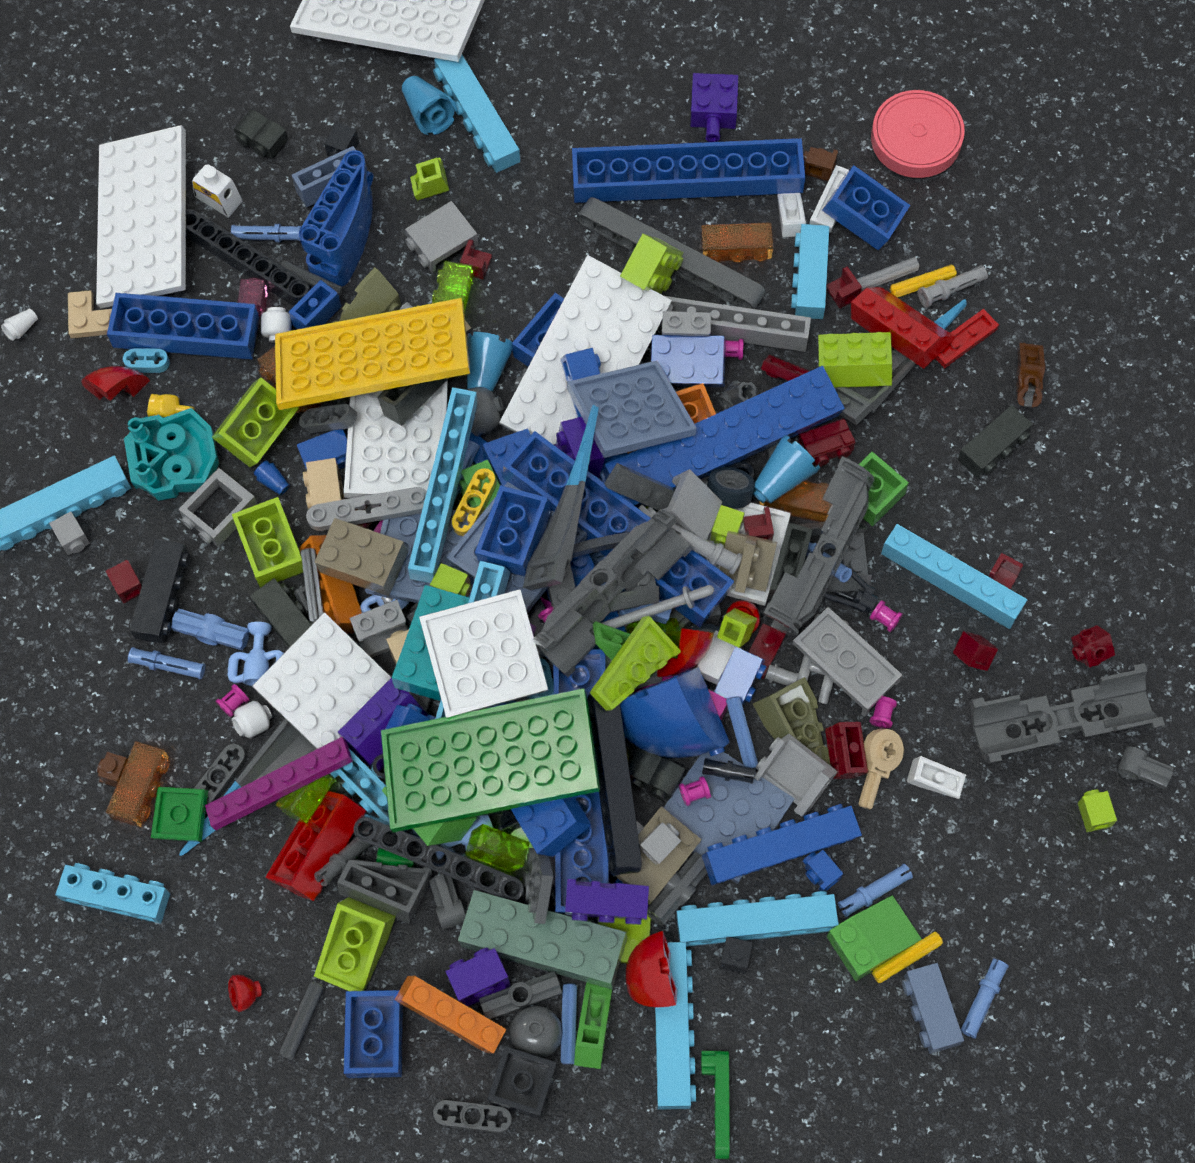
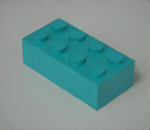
(414, 667)

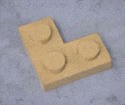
(83, 319)

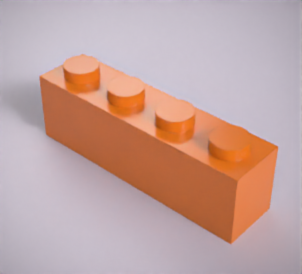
(337, 595)
(450, 1014)

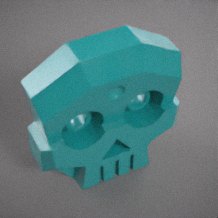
(191, 451)

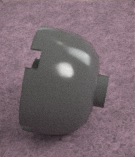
(487, 412)
(536, 1031)

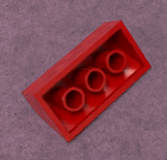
(910, 330)
(313, 845)

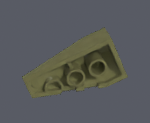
(373, 297)
(794, 713)

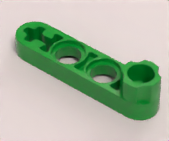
(717, 1064)

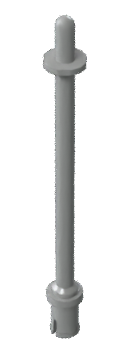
(688, 597)

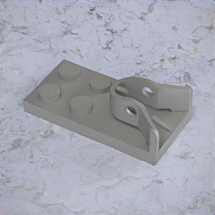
(847, 659)

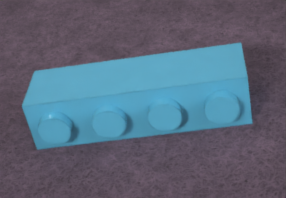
(812, 271)

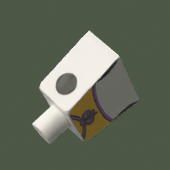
(216, 190)

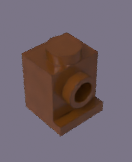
(820, 163)
(111, 769)

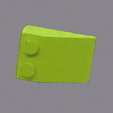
(353, 944)

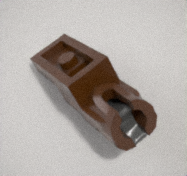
(1030, 374)

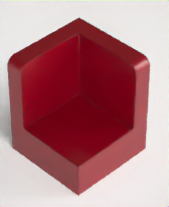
(478, 259)
(844, 289)
(759, 525)
(1005, 570)
(124, 581)
(975, 651)

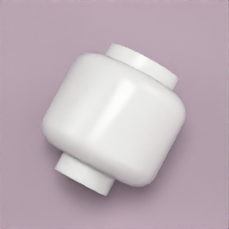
(275, 321)
(251, 719)

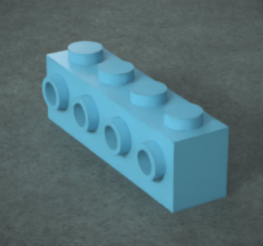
(369, 787)
(113, 893)

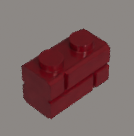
(828, 442)
(846, 750)

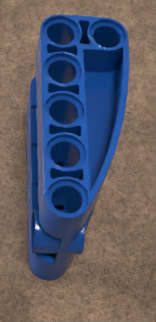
(347, 222)

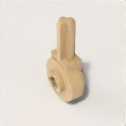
(883, 754)

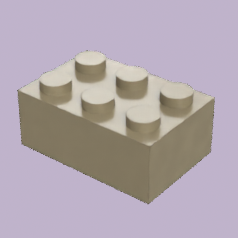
(361, 557)

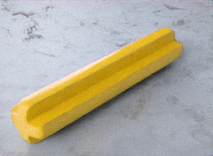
(924, 280)
(907, 957)

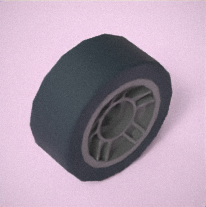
(731, 486)

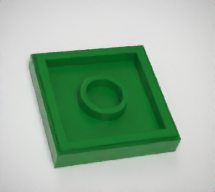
(179, 814)

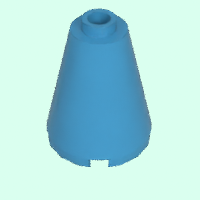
(428, 105)
(486, 359)
(784, 471)

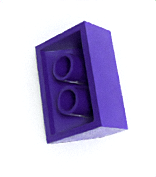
(365, 727)

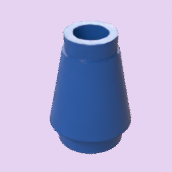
(271, 477)

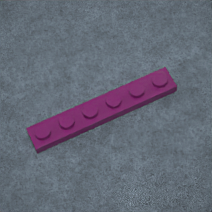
(278, 783)

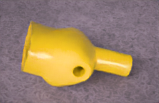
(165, 405)

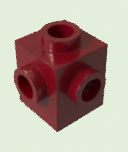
(1092, 646)

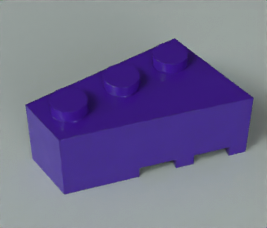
(606, 901)

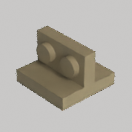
(755, 563)

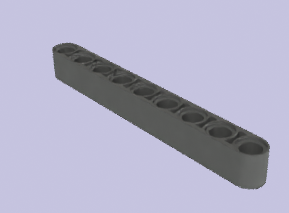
(695, 266)

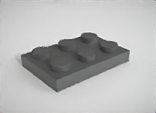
(538, 885)

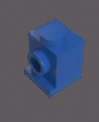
(822, 870)

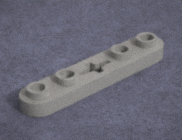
(393, 505)

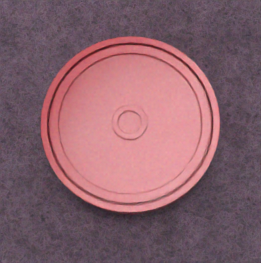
(917, 133)

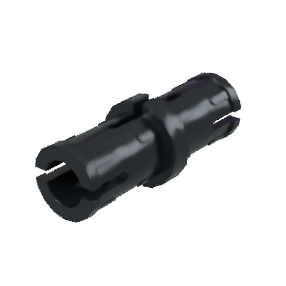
(728, 770)

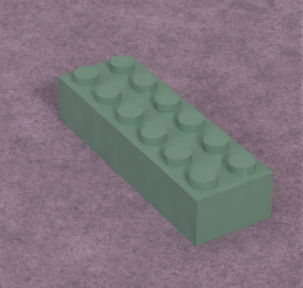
(560, 945)

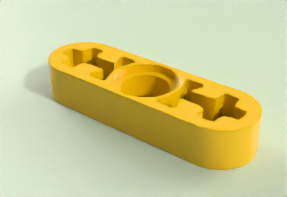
(487, 490)

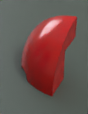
(112, 379)
(693, 649)
(649, 973)

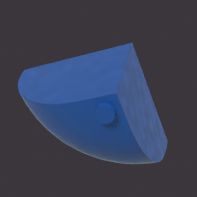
(674, 718)

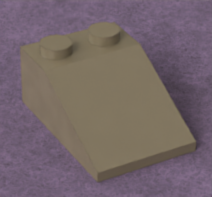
(659, 875)

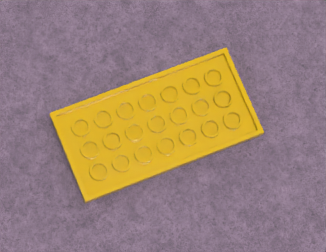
(371, 354)

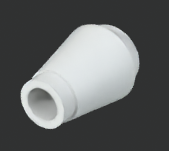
(18, 324)

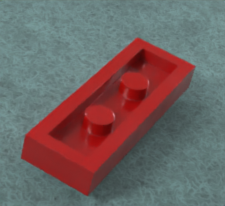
(967, 337)

